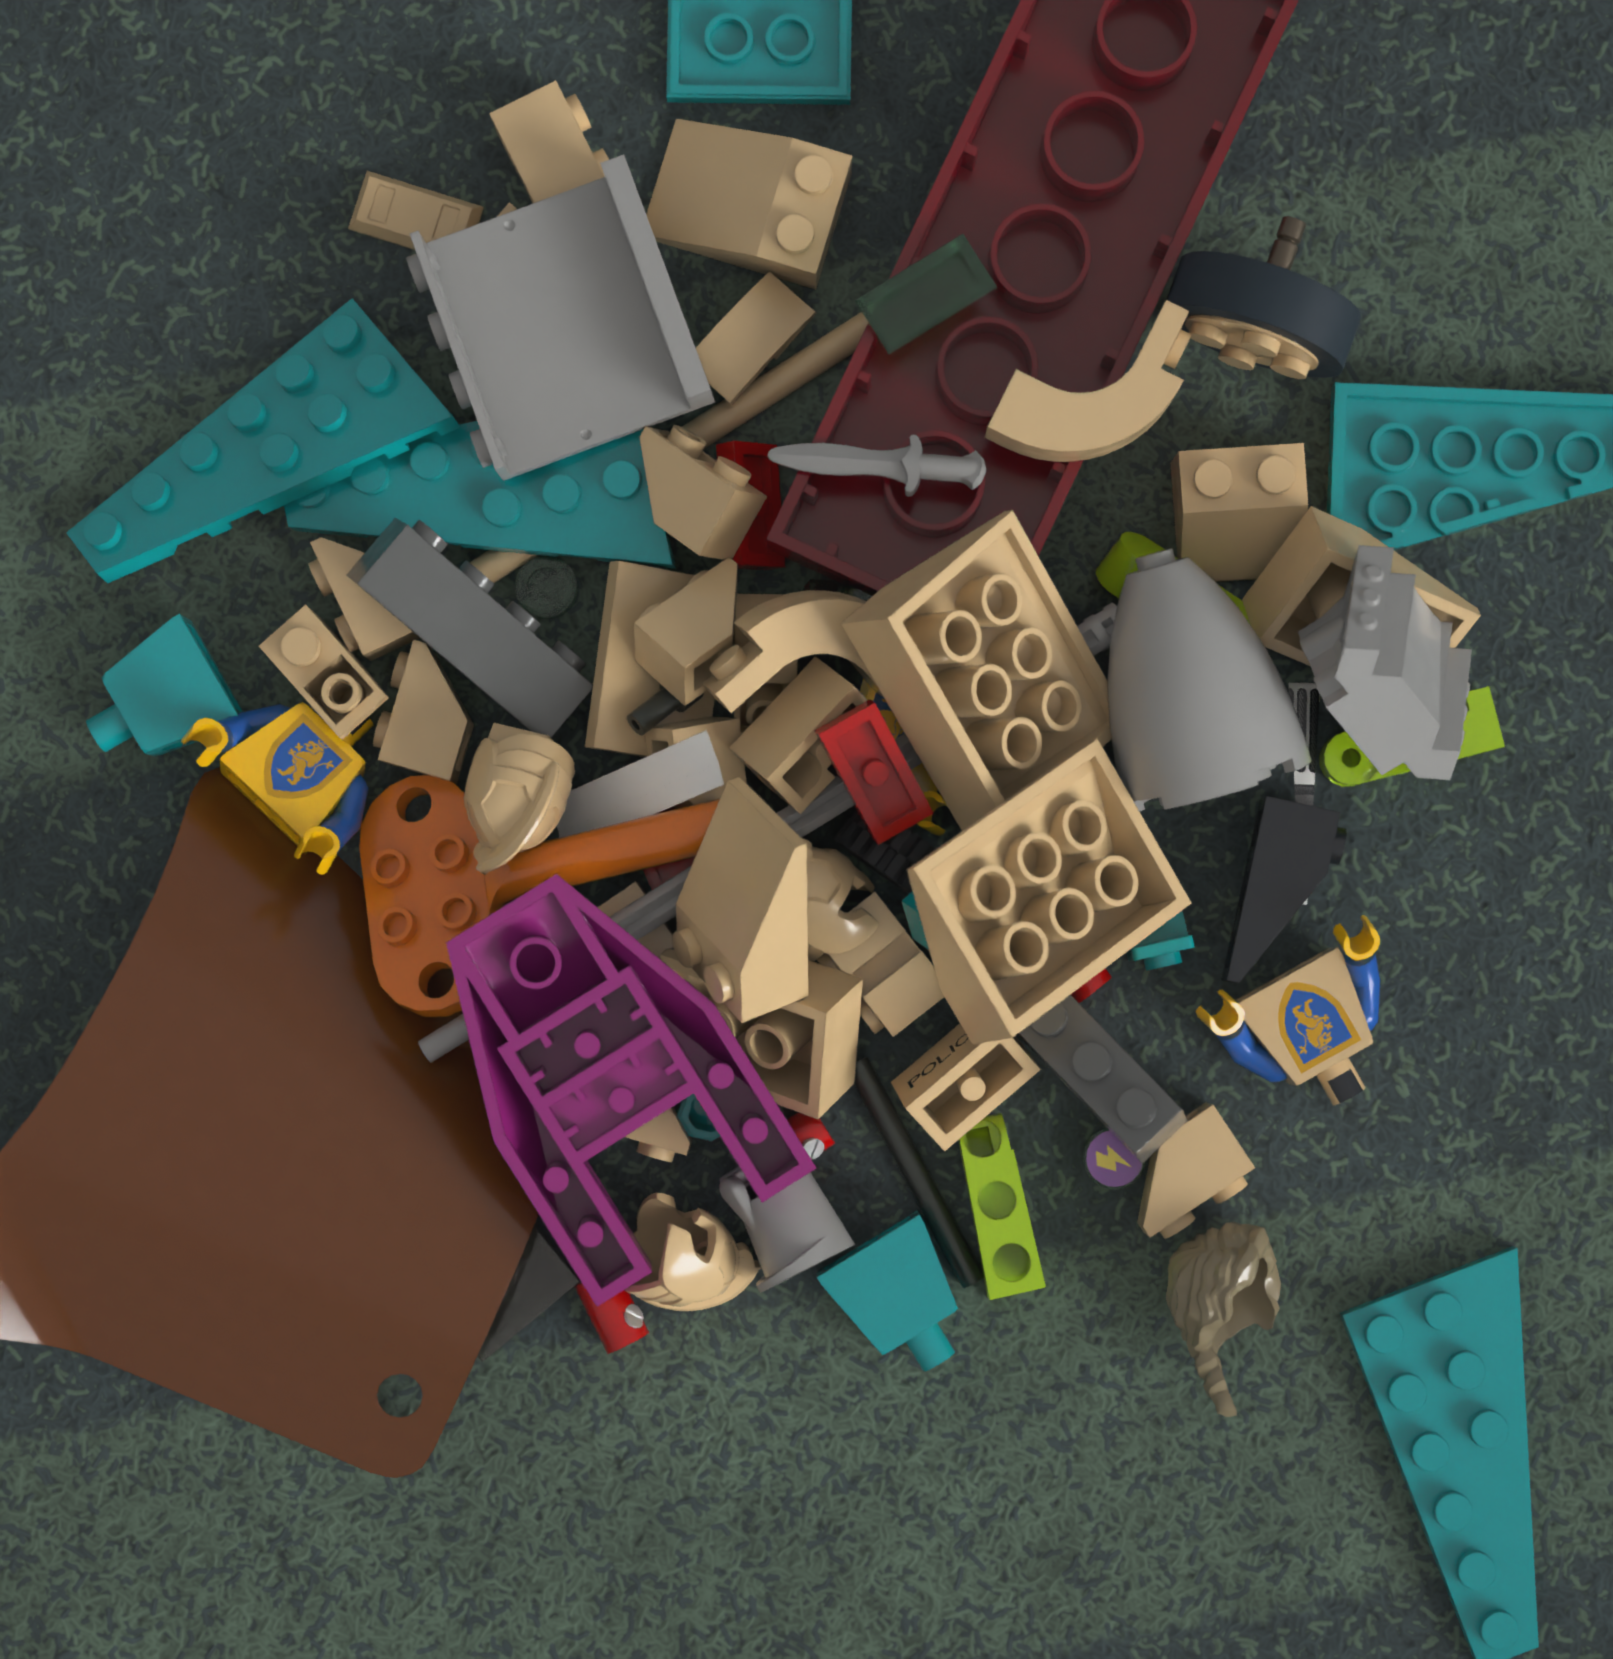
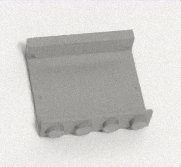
(561, 324)

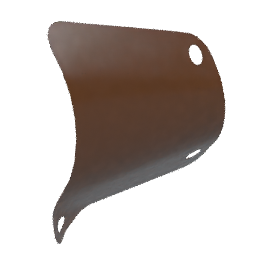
(261, 1164)

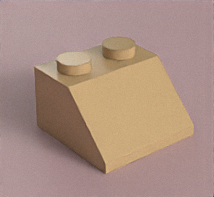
(1237, 506)

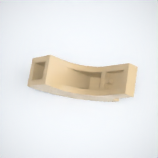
(1083, 426)
(779, 634)

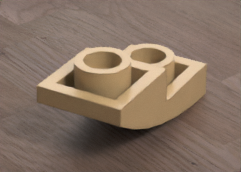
(752, 336)

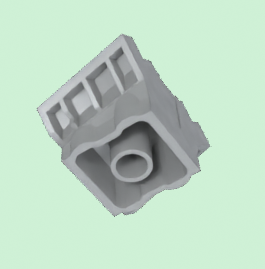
(1391, 670)

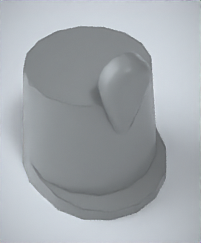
(788, 1229)

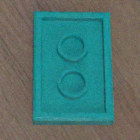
(759, 51)

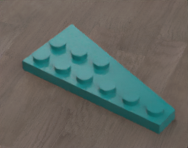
(279, 438)
(1455, 459)
(572, 507)
(1454, 1409)

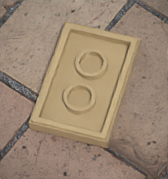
(619, 680)

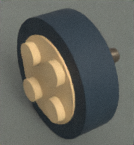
(1265, 311)

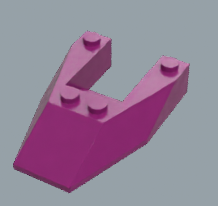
(584, 1044)

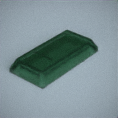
(926, 294)

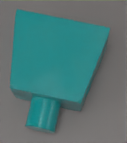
(162, 691)
(895, 1291)

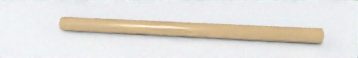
(727, 417)

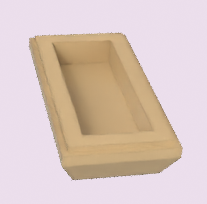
(396, 208)

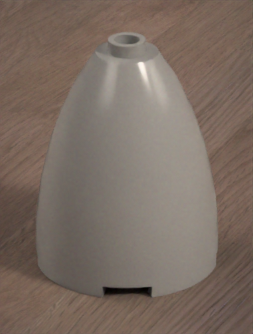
(1193, 690)

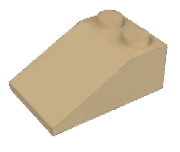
(750, 199)
(1312, 576)
(746, 908)
(802, 1048)

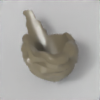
(1216, 1290)

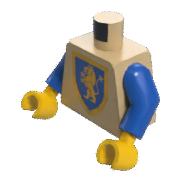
(1308, 1017)

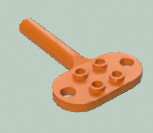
(427, 889)

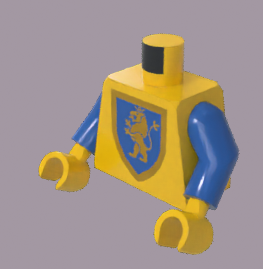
(292, 772)

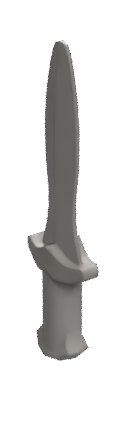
(901, 464)

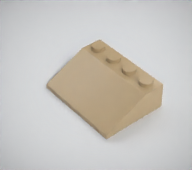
(983, 667)
(1042, 895)

